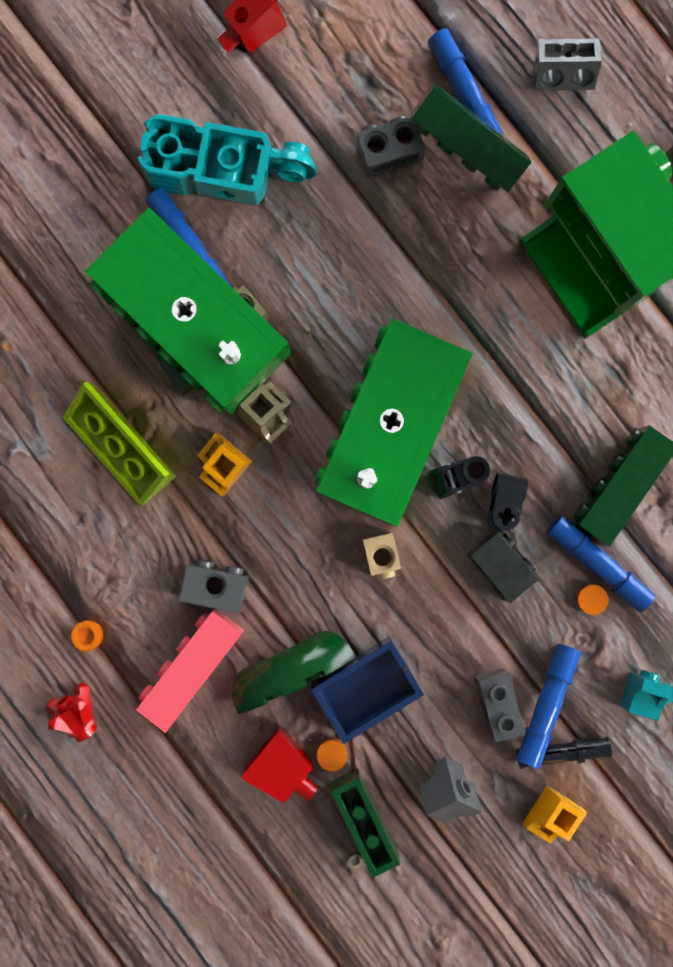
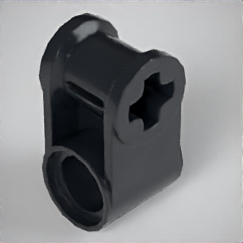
(458, 476)
(508, 497)

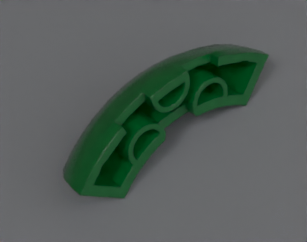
(289, 670)

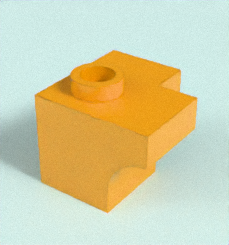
(222, 464)
(554, 816)

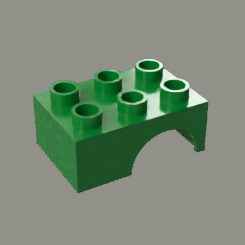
(608, 233)

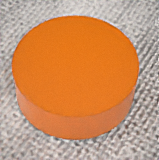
(592, 599)
(86, 635)
(332, 754)

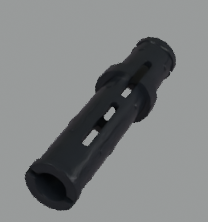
(597, 749)

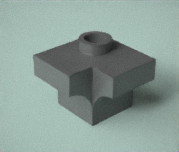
(449, 793)

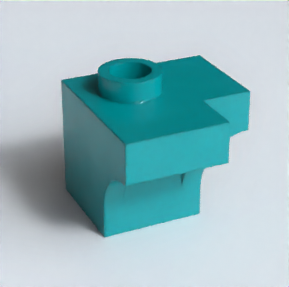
(646, 694)

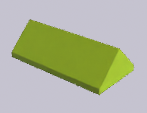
(117, 444)

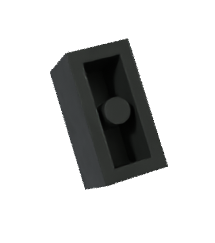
(503, 566)

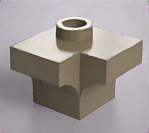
(264, 412)

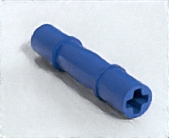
(461, 80)
(167, 210)
(601, 564)
(548, 706)

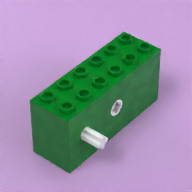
(162, 282)
(413, 385)

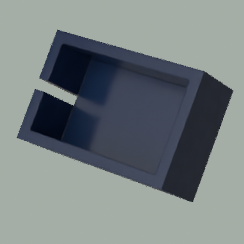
(366, 690)

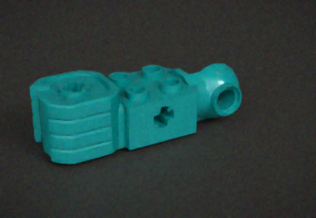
(217, 159)

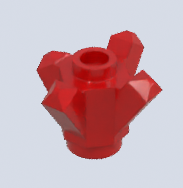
(73, 714)

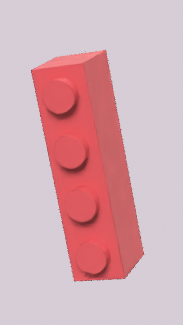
(189, 670)

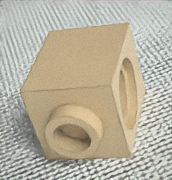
(381, 541)

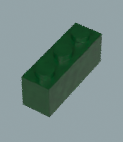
(365, 823)

